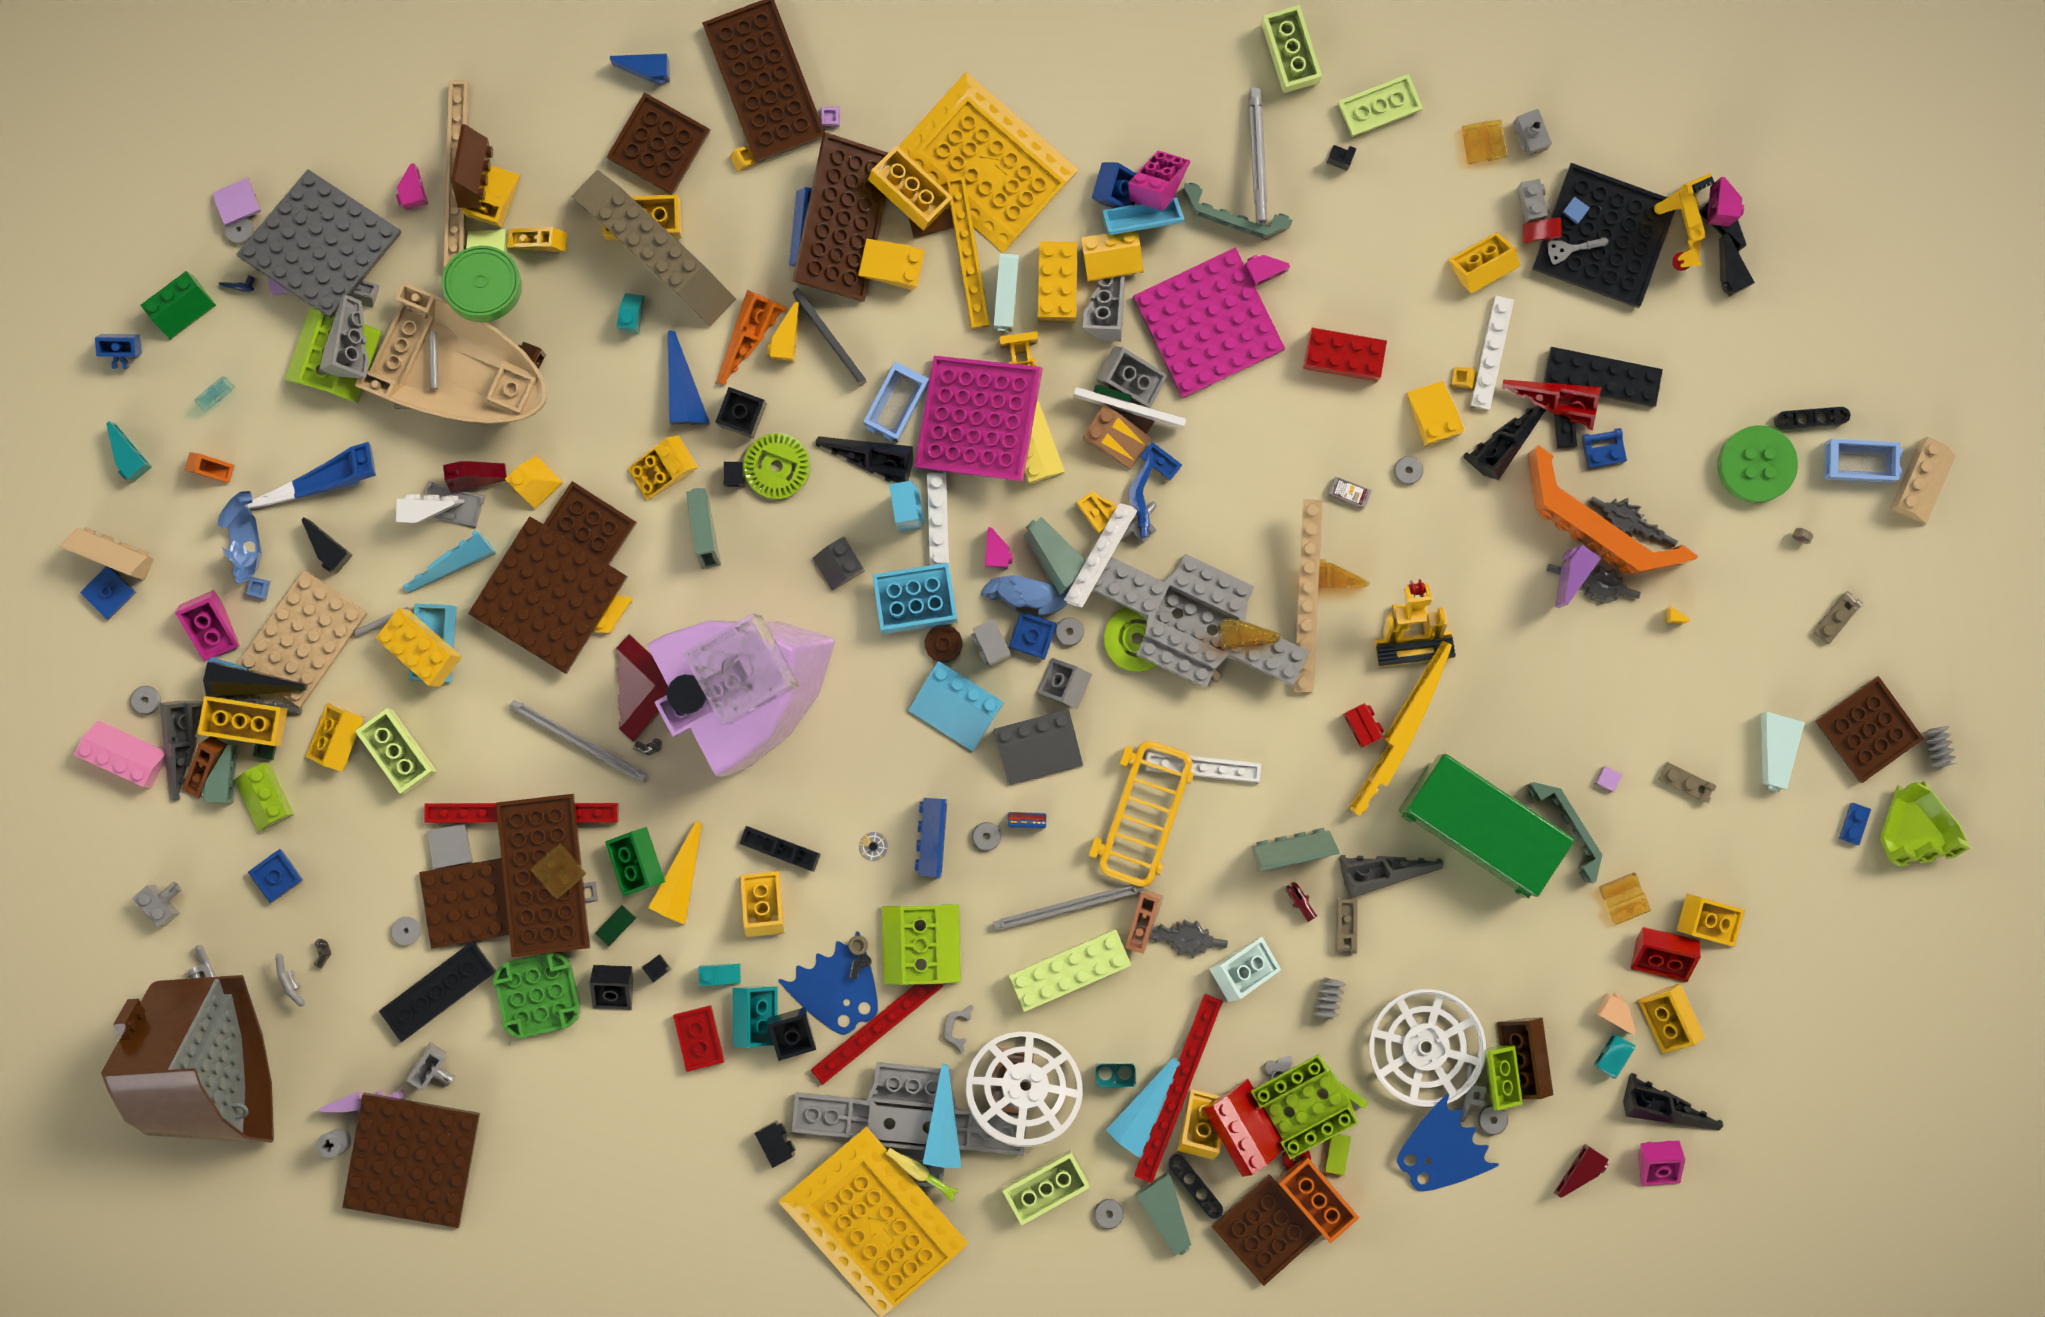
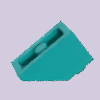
(630, 313)
(719, 974)

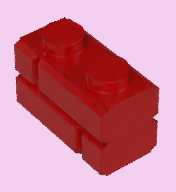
(1363, 724)

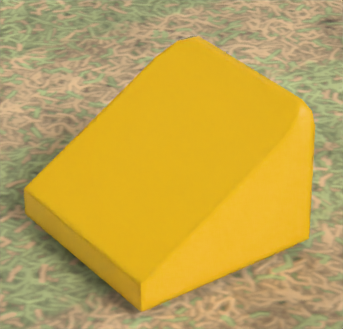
(742, 158)
(1464, 377)
(1675, 617)

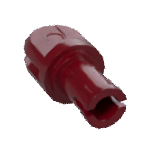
(1303, 903)

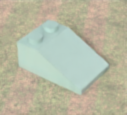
(1245, 970)

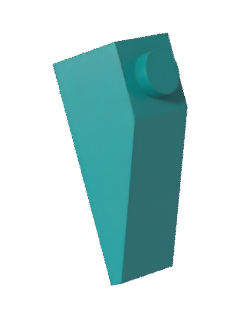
(126, 455)

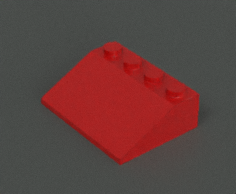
(1244, 1129)

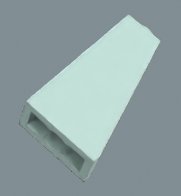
(1006, 292)
(1779, 748)

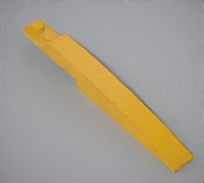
(1403, 729)

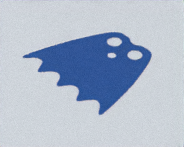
(828, 985)
(1449, 1147)

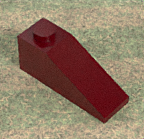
(472, 474)
(1584, 1169)

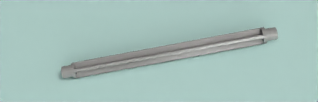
(578, 741)
(1068, 906)

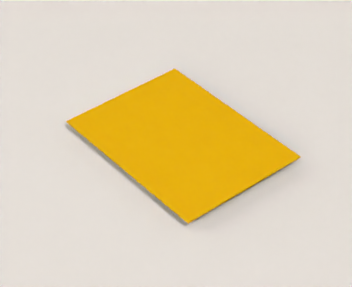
(1004, 161)
(873, 1222)

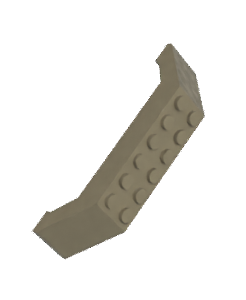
(654, 246)

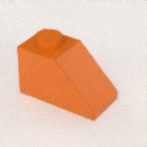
(209, 467)

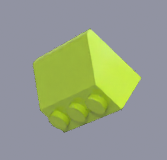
(263, 796)
(1503, 1077)

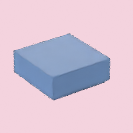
(1575, 210)
(258, 588)

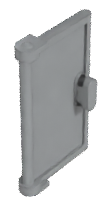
(466, 513)

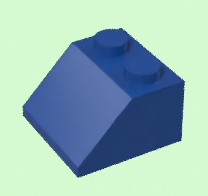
(1112, 185)

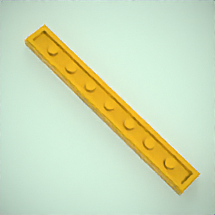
(968, 253)

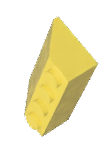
(1042, 457)

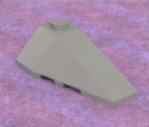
(1105, 310)

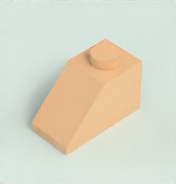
(1616, 1012)

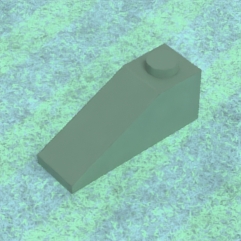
(220, 782)

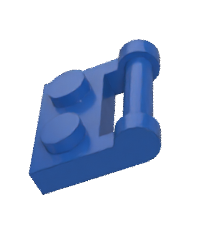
(1606, 454)

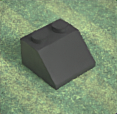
(838, 563)

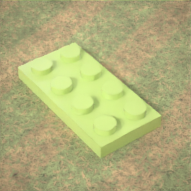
(1380, 105)

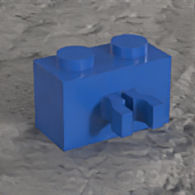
(118, 346)

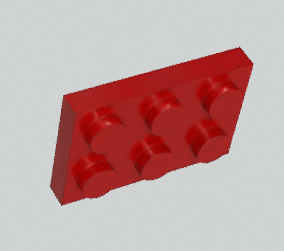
(699, 1038)

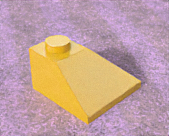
(534, 481)

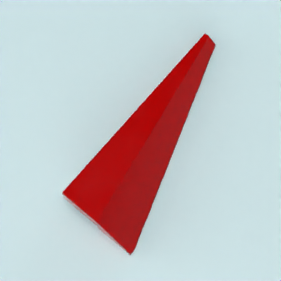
(1572, 401)

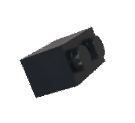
(775, 1143)

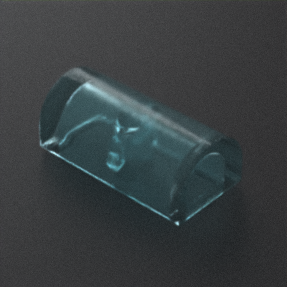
(214, 393)

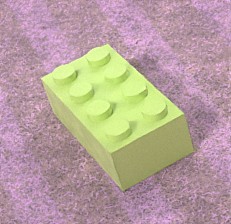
(1291, 49)
(396, 751)
(1046, 1187)

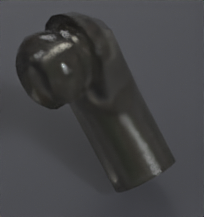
(650, 748)
(324, 952)
(857, 964)

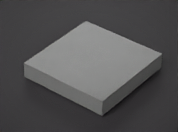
(449, 846)

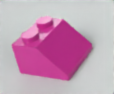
(1724, 204)
(1661, 1163)

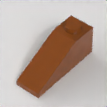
(204, 760)

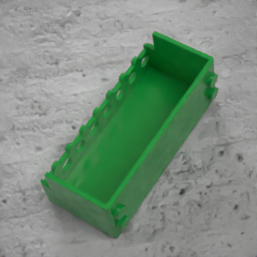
(1486, 825)

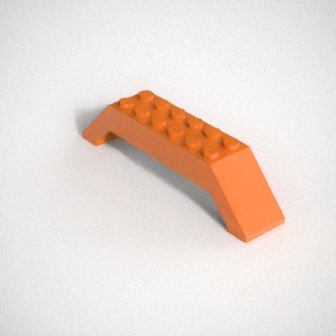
(1592, 528)

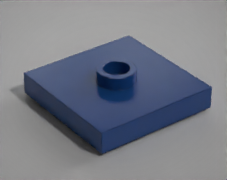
(108, 592)
(1032, 635)
(275, 876)

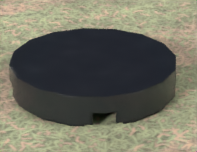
(685, 694)

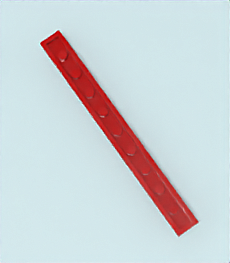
(487, 812)
(1178, 1089)

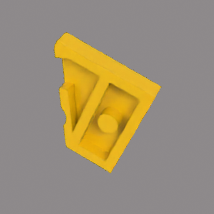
(1096, 510)
(613, 614)

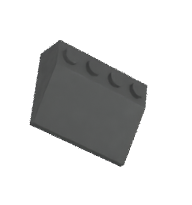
(1038, 746)

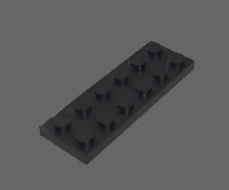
(1616, 378)
(437, 991)

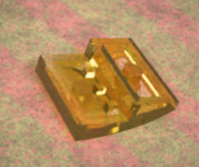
(1484, 141)
(558, 871)
(1624, 898)

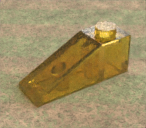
(1335, 576)
(1241, 634)

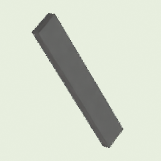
(829, 337)

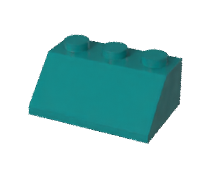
(750, 1015)

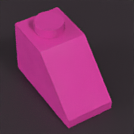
(411, 189)
(1265, 268)
(997, 551)

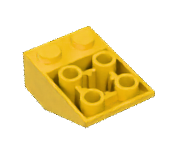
(498, 198)
(662, 467)

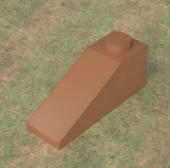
(1144, 921)

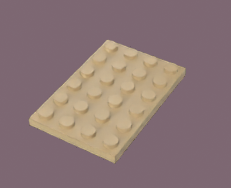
(304, 635)

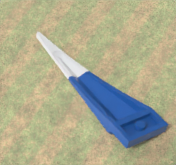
(341, 471)

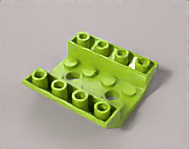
(309, 352)
(935, 944)
(1314, 1117)

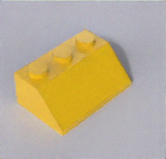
(1111, 255)
(1484, 262)
(334, 737)
(1671, 1019)

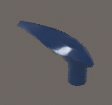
(246, 287)

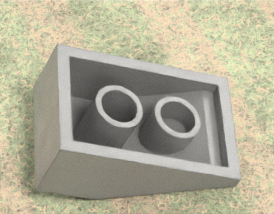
(1132, 376)

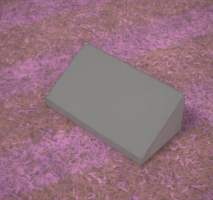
(366, 293)

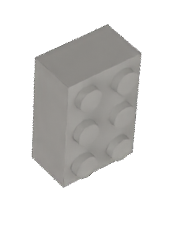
(991, 642)

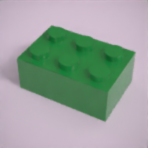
(635, 861)

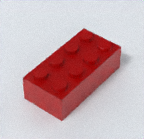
(1345, 354)

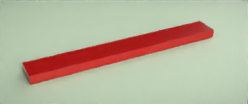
(873, 1030)

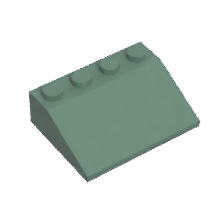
(1294, 850)

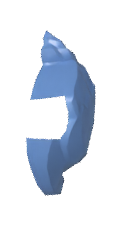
(242, 529)
(1025, 592)

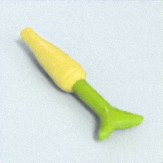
(921, 1173)

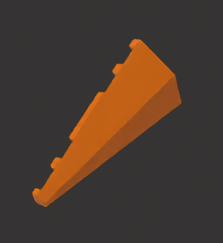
(752, 322)

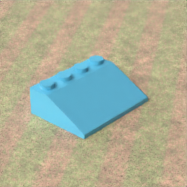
(915, 598)
(955, 706)

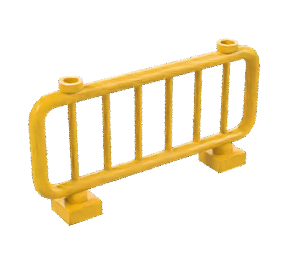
(1105, 850)

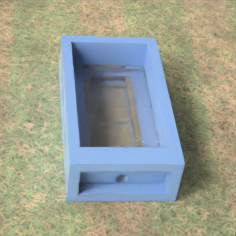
(896, 402)
(1862, 460)

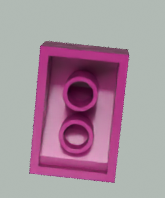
(207, 625)

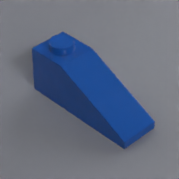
(647, 66)

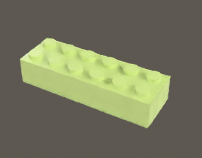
(1069, 970)

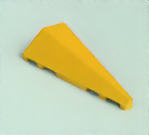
(674, 893)

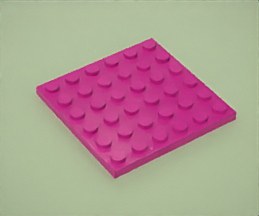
(1209, 322)
(978, 418)

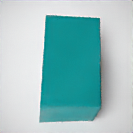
(1614, 1055)
(1119, 1082)

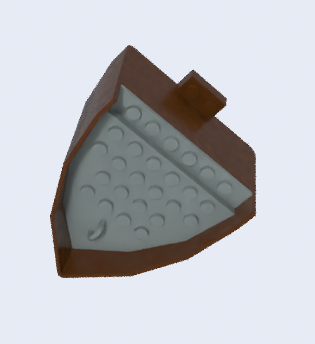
(192, 1062)

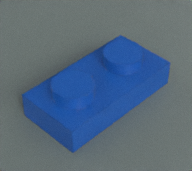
(1162, 461)
(1855, 823)

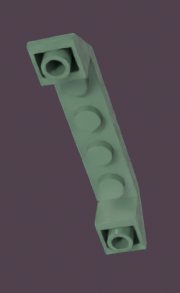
(1193, 193)
(1590, 868)

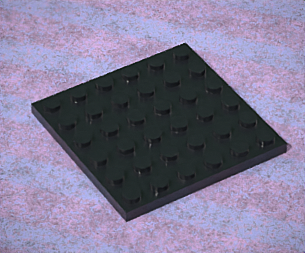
(1623, 217)

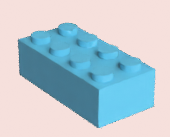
(906, 506)

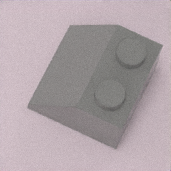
(1064, 683)

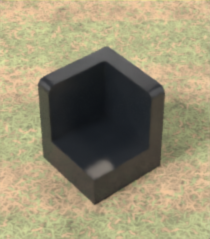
(1341, 157)
(733, 474)
(656, 968)

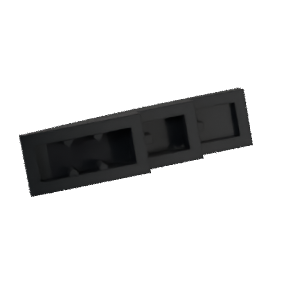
(780, 848)

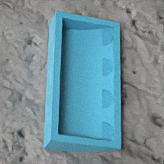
(1140, 217)
(439, 619)

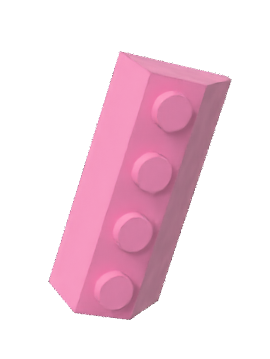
(121, 754)

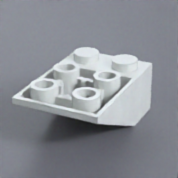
(417, 509)

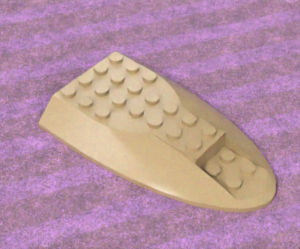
(479, 368)

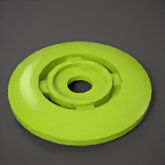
(778, 448)
(1119, 640)

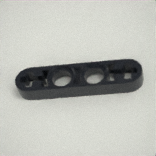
(1812, 420)
(1195, 1186)

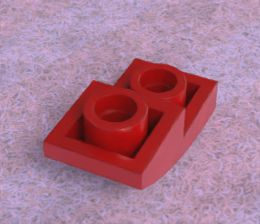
(1541, 230)

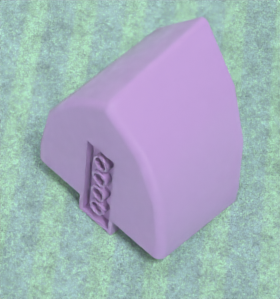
(742, 743)

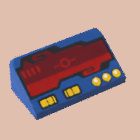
(1026, 820)

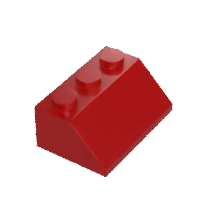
(1665, 954)

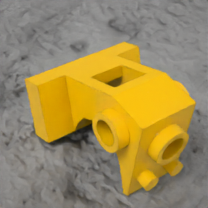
(1020, 343)

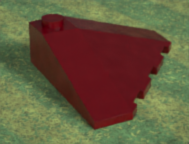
(639, 687)

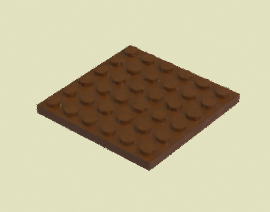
(548, 595)
(411, 1160)

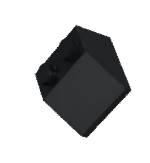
(611, 987)

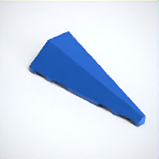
(684, 399)

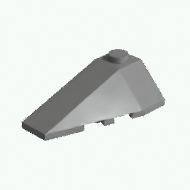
(345, 346)

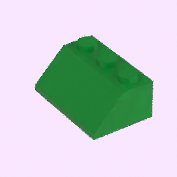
(178, 305)

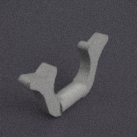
(949, 1026)

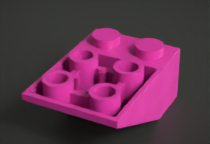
(1158, 180)

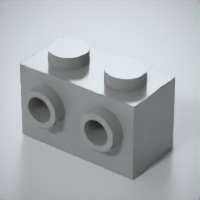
(1532, 200)

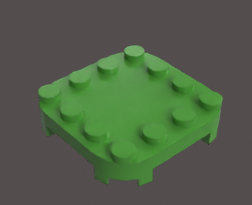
(537, 994)

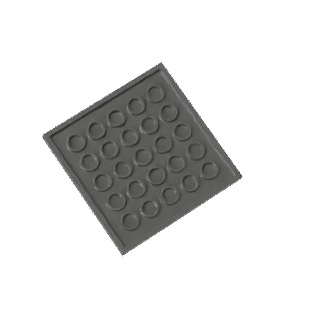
(318, 243)

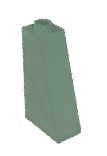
(703, 528)
(1054, 553)
(1164, 1210)

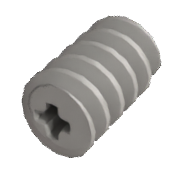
(1940, 748)
(1329, 998)
(333, 1143)

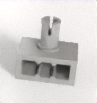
(1532, 132)
(158, 904)
(428, 1066)

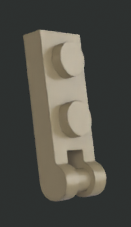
(1837, 617)
(1686, 782)
(1346, 925)

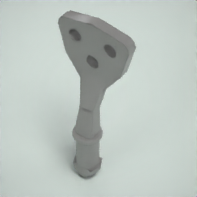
(1568, 248)

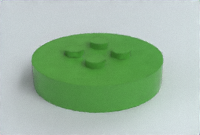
(481, 283)
(1757, 464)

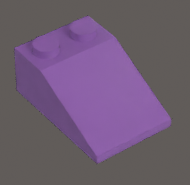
(1574, 571)

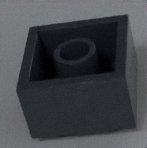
(741, 412)
(791, 1033)

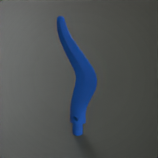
(1137, 498)

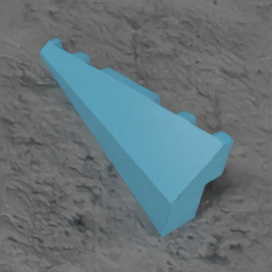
(464, 555)
(1136, 1121)
(942, 1139)

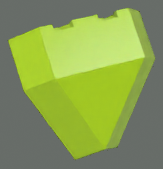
(1920, 827)

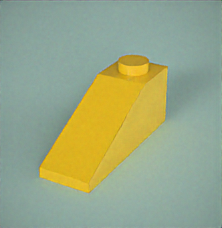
(538, 239)
(785, 338)

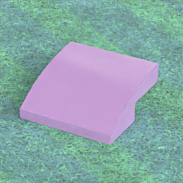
(236, 201)

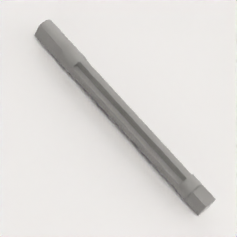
(1258, 155)

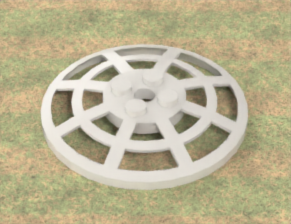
(1439, 1050)
(1023, 1099)

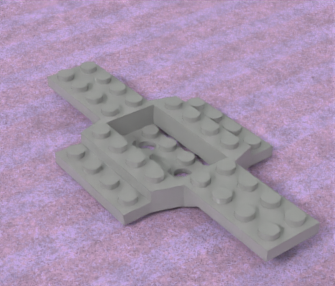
(1184, 643)
(902, 1086)

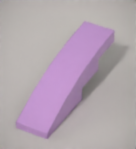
(353, 1102)

